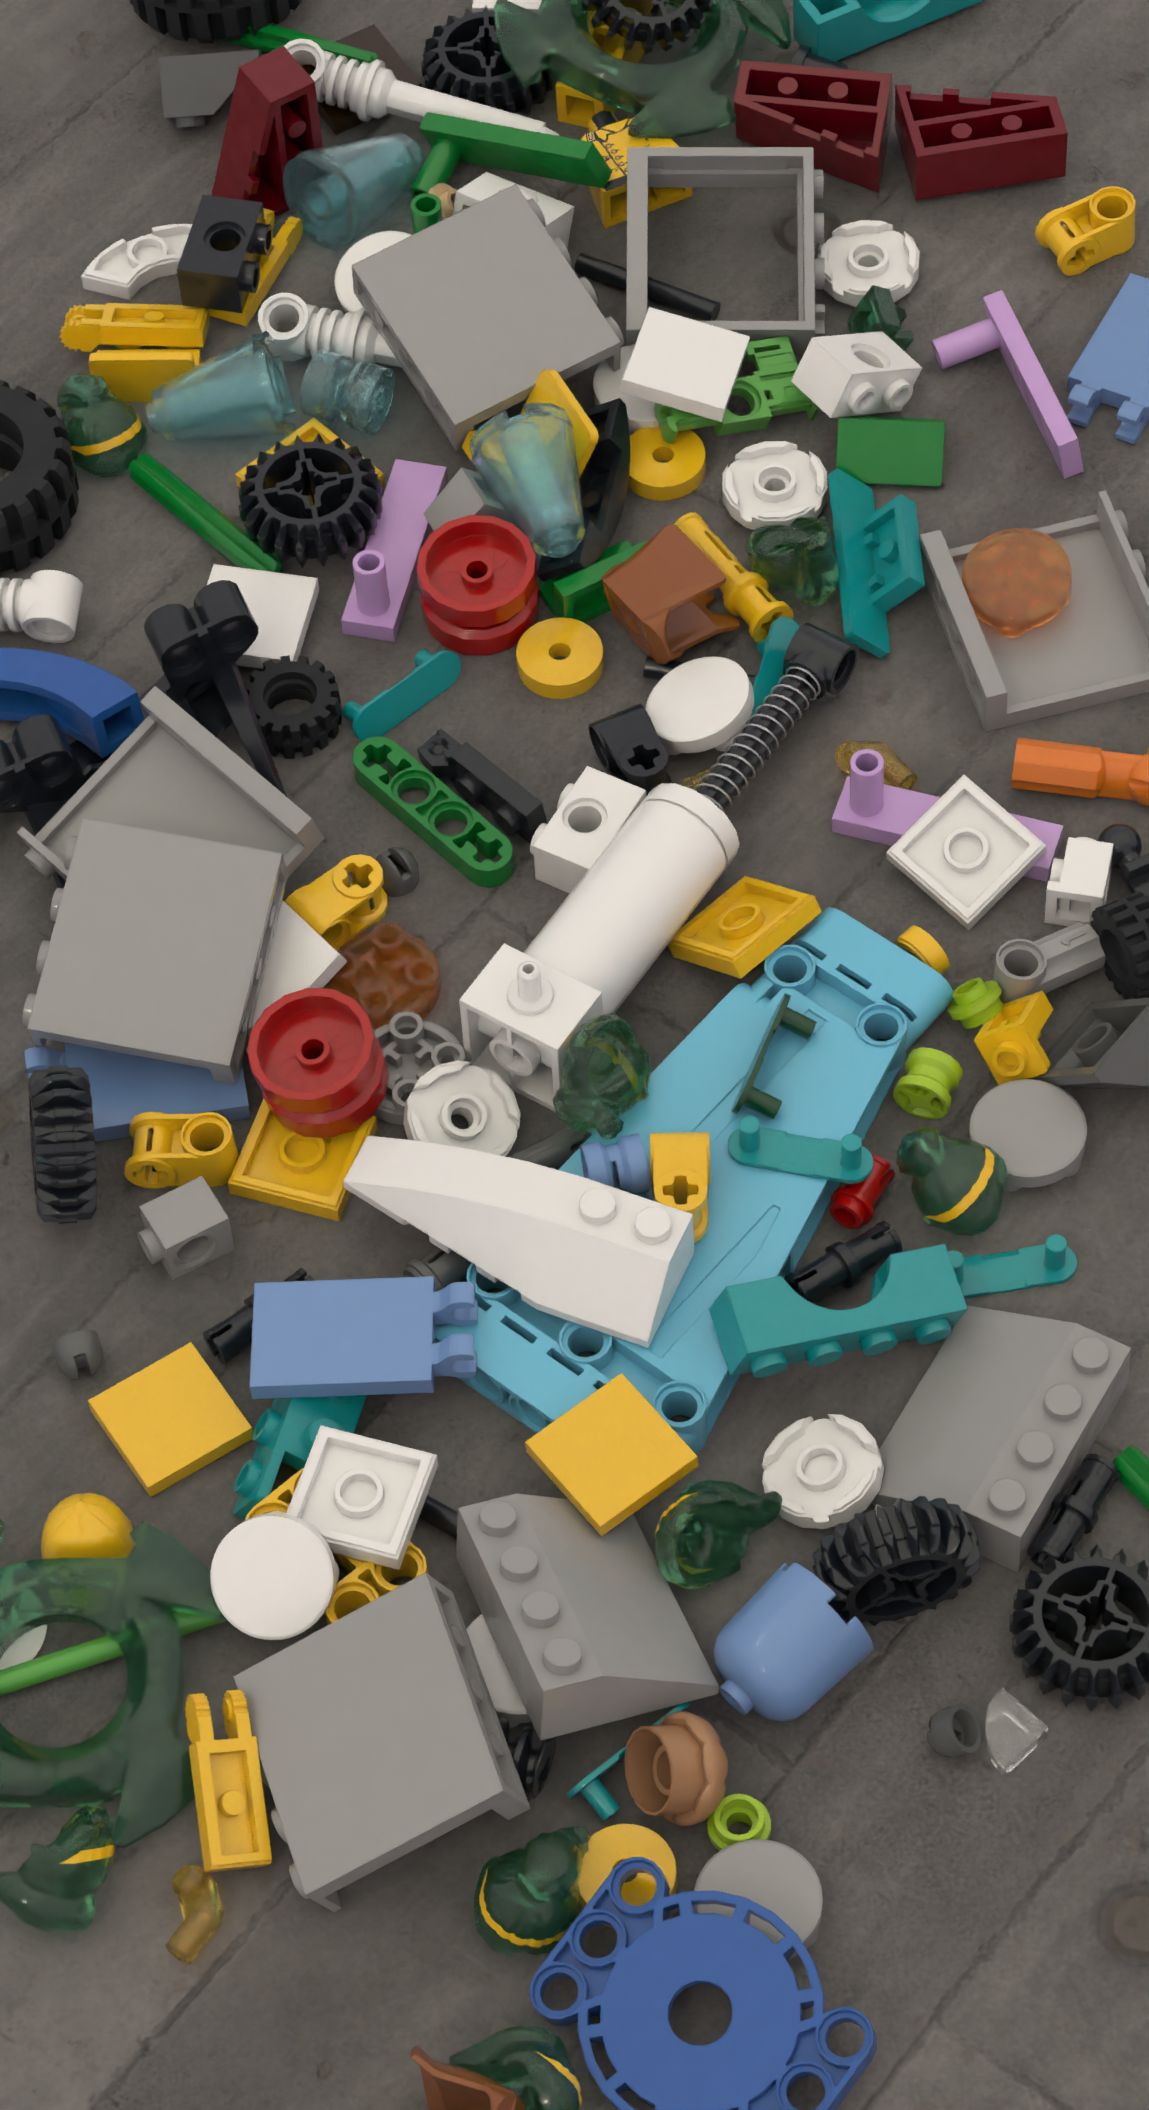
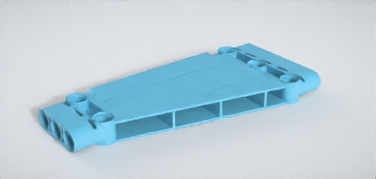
(757, 1217)

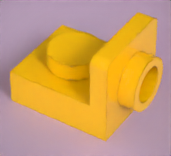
(1011, 1039)

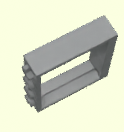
(730, 169)

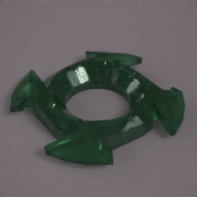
(667, 97)
(141, 1744)

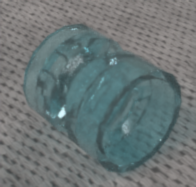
(354, 393)

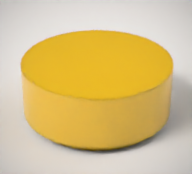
(924, 947)

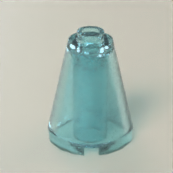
(349, 184)
(226, 396)
(534, 475)

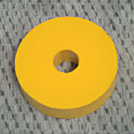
(670, 479)
(560, 677)
(620, 1843)

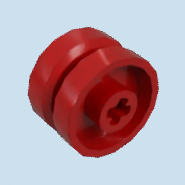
(478, 584)
(318, 1062)

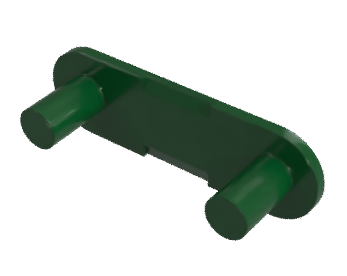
(752, 1096)

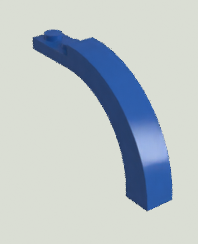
(79, 695)

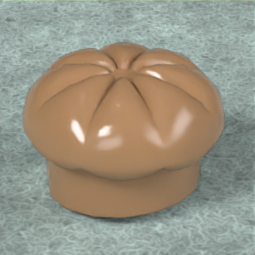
(677, 1769)

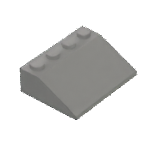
(1004, 1423)
(578, 1614)

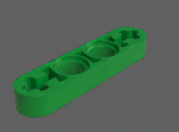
(437, 807)

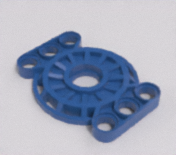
(659, 1958)

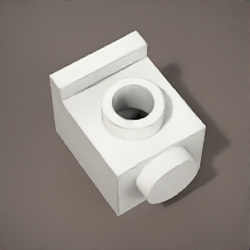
(1078, 882)

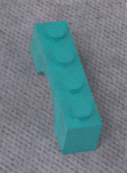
(849, 26)
(770, 1325)

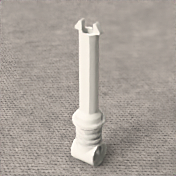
(375, 91)
(320, 329)
(42, 605)

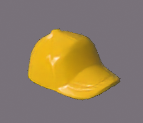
(86, 1528)

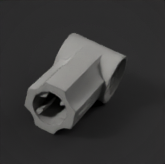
(1047, 963)

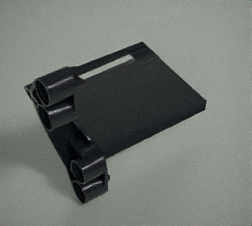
(200, 675)

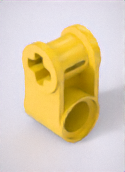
(1091, 231)
(339, 908)
(179, 1148)
(682, 1174)

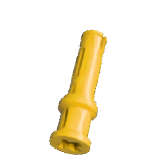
(744, 591)

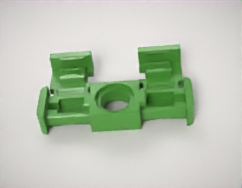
(775, 370)

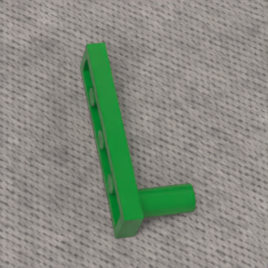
(505, 149)

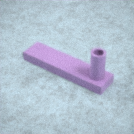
(1004, 332)
(389, 563)
(887, 812)

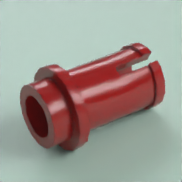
(854, 1202)

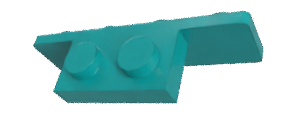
(875, 559)
(287, 1436)

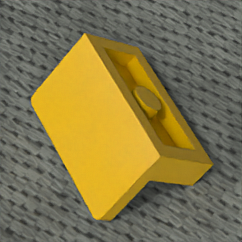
(137, 372)

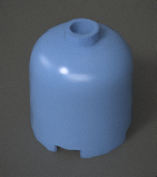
(787, 1647)

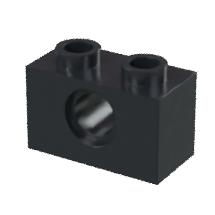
(223, 254)

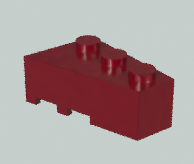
(829, 109)
(267, 126)
(978, 142)

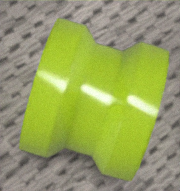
(928, 1083)

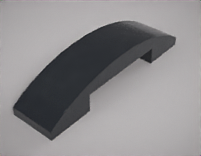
(602, 490)

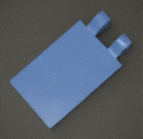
(1116, 364)
(134, 1084)
(358, 1336)

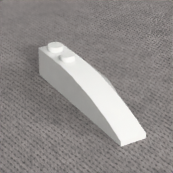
(540, 1230)

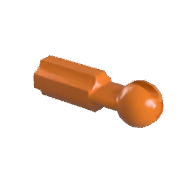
(1080, 771)

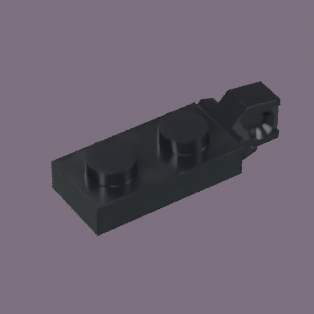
(484, 783)

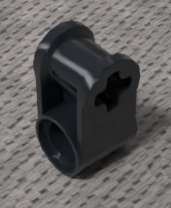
(631, 748)

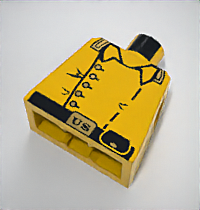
(612, 142)

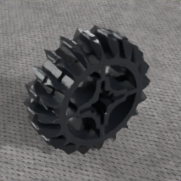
(651, 25)
(458, 61)
(342, 493)
(62, 1144)
(898, 1559)
(1053, 1604)

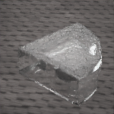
(1011, 1732)

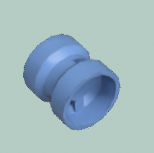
(628, 1163)

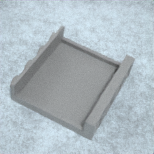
(484, 310)
(1078, 658)
(180, 783)
(157, 946)
(377, 1737)

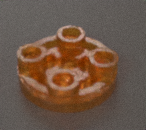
(1017, 580)
(388, 973)

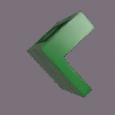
(891, 449)
(582, 593)

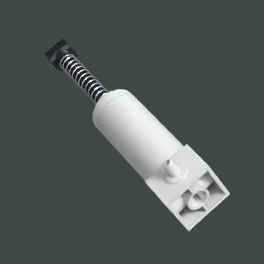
(634, 894)

